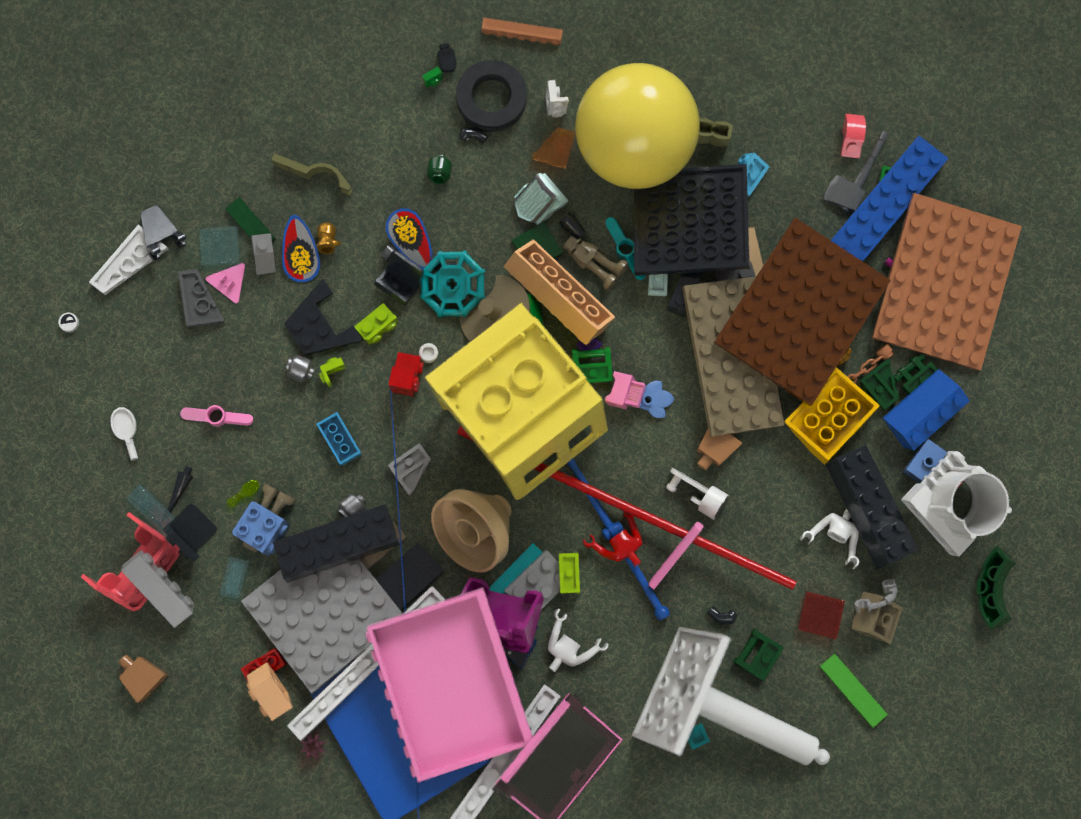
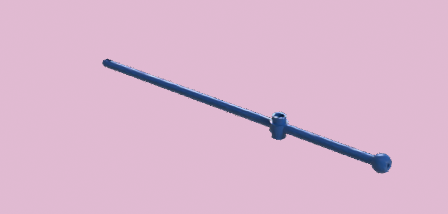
(611, 530)

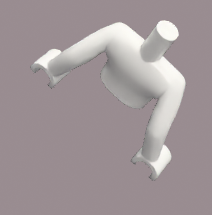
(839, 530)
(566, 648)

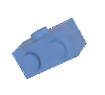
(924, 461)

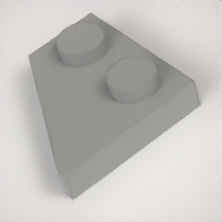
(410, 467)

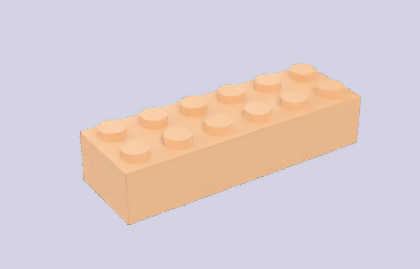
(559, 291)

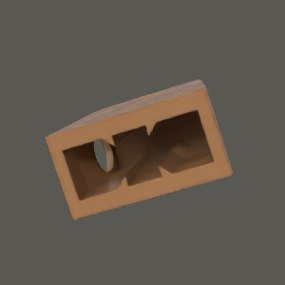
(716, 449)
(140, 677)

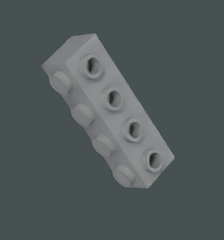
(158, 588)

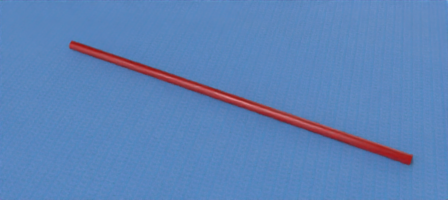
(662, 524)

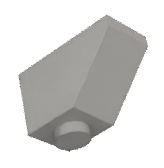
(263, 254)

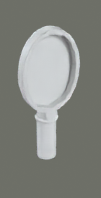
(124, 427)

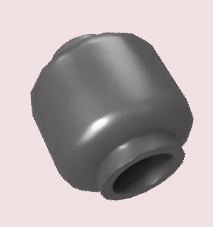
(299, 368)
(351, 505)

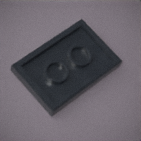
(418, 573)

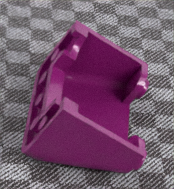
(514, 616)

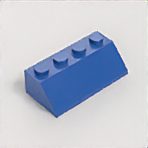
(925, 410)

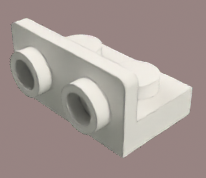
(555, 104)

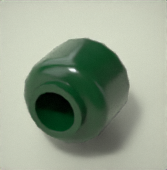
(439, 169)

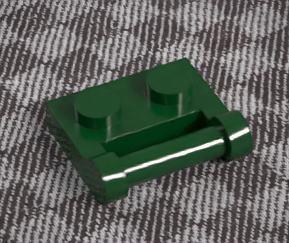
(764, 658)

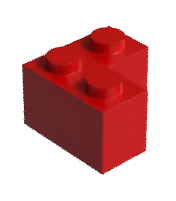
(404, 375)

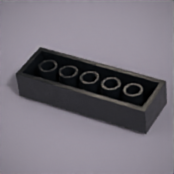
(871, 507)
(336, 543)

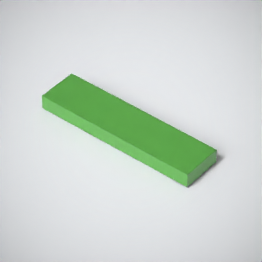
(853, 690)

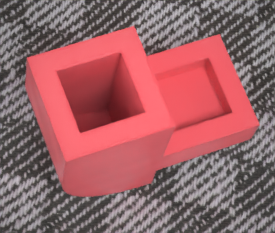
(854, 135)

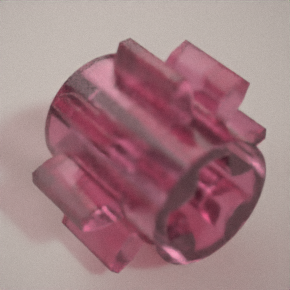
(318, 744)

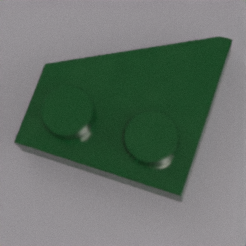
(881, 385)

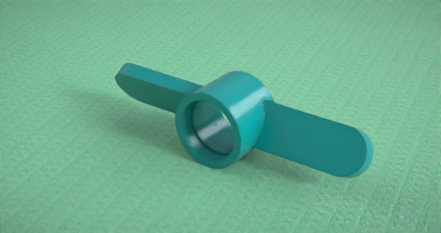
(620, 238)

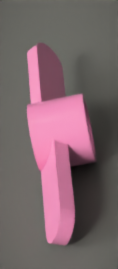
(204, 415)

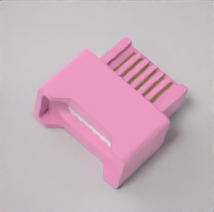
(625, 391)

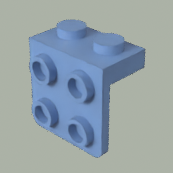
(260, 528)

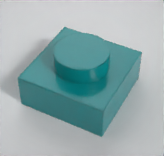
(697, 736)

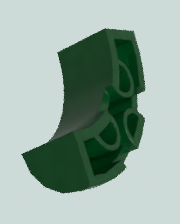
(991, 585)

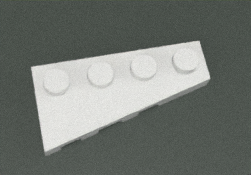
(124, 262)

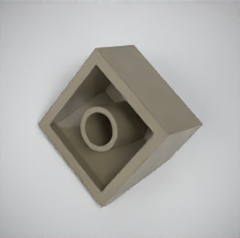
(879, 622)

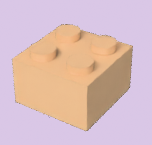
(268, 691)

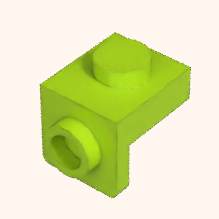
(332, 366)

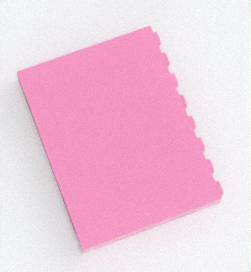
(449, 684)

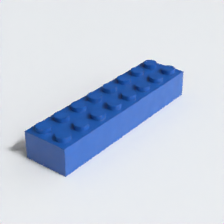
(889, 199)

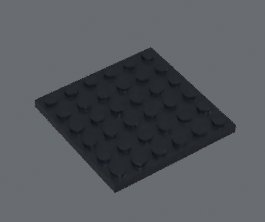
(693, 222)

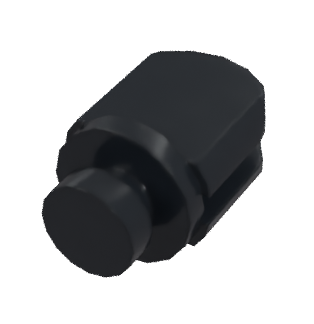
(446, 58)

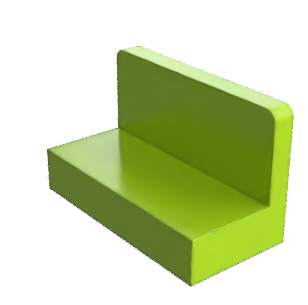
(569, 573)

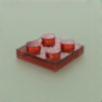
(821, 615)

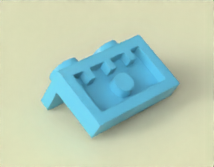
(755, 169)

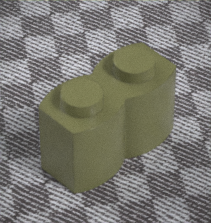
(714, 133)

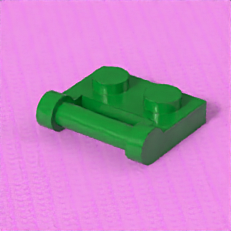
(594, 371)

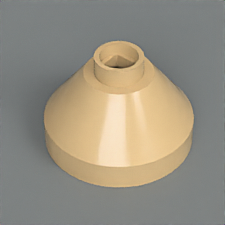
(472, 528)

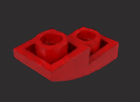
(273, 658)

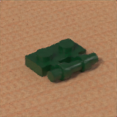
(913, 382)

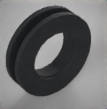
(486, 71)

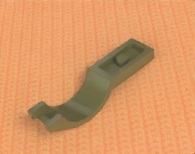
(308, 172)

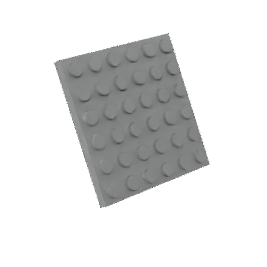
(321, 618)

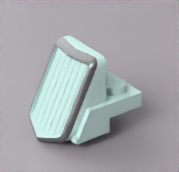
(538, 199)

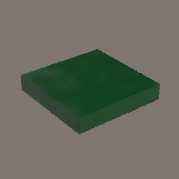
(542, 236)

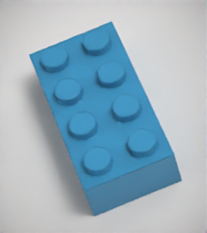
(339, 439)

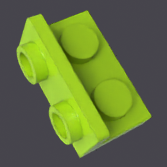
(376, 324)

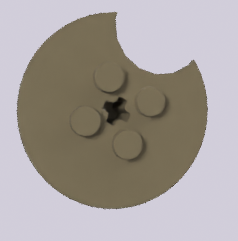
(503, 298)

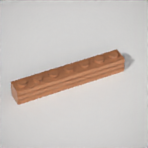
(522, 31)

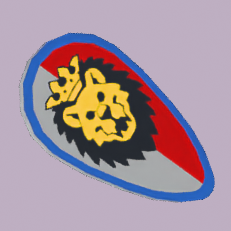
(409, 236)
(299, 251)

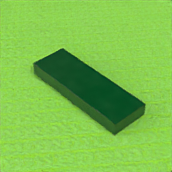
(247, 219)

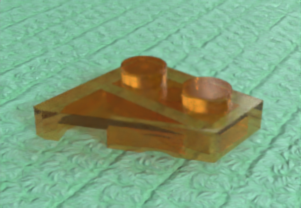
(556, 148)

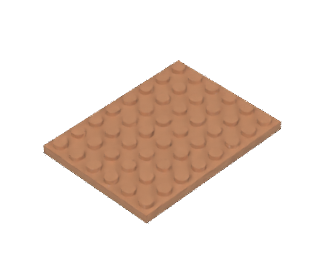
(946, 282)

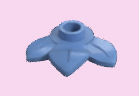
(658, 399)

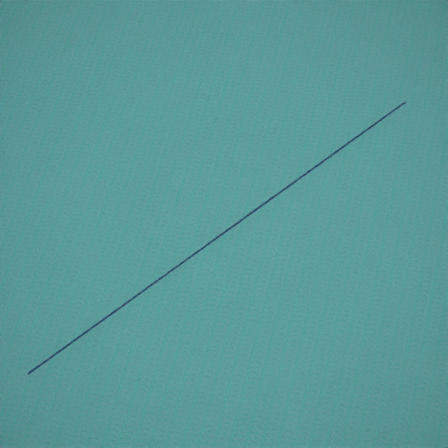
(401, 549)

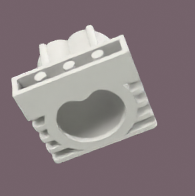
(933, 502)

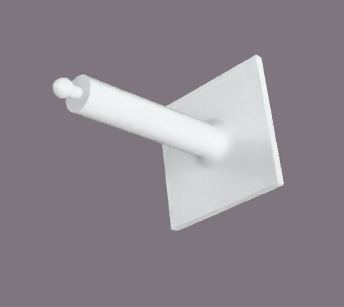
(686, 691)

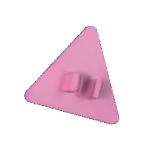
(228, 281)

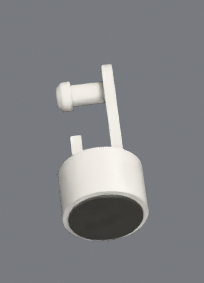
(713, 501)

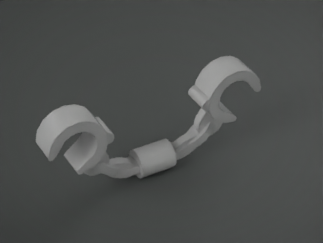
(888, 587)

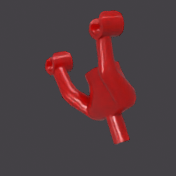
(623, 544)

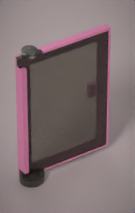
(558, 760)

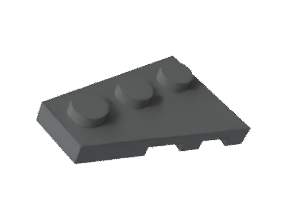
(197, 301)

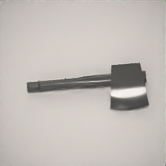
(848, 194)

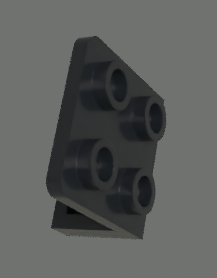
(400, 278)
(189, 531)

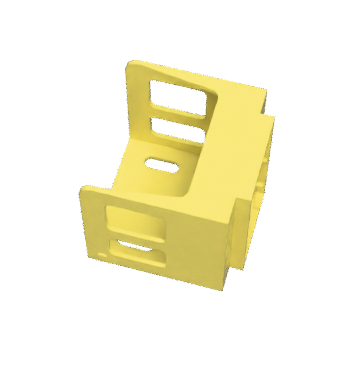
(519, 399)

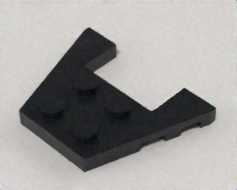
(312, 329)

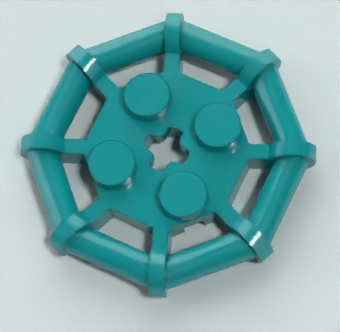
(463, 287)

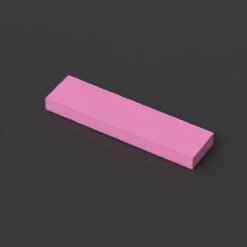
(675, 555)

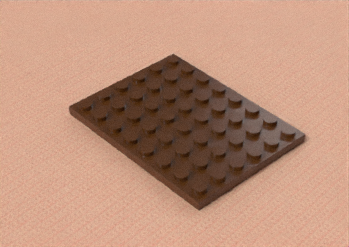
(802, 311)

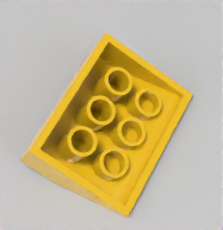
(833, 416)

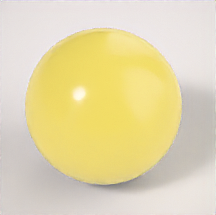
(637, 126)

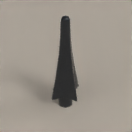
(182, 482)

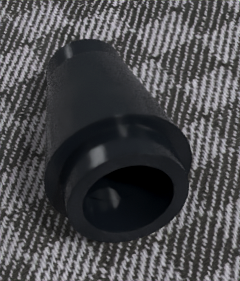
(572, 225)

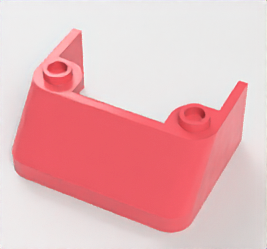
(120, 587)

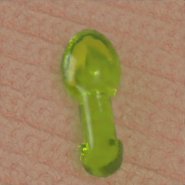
(248, 489)

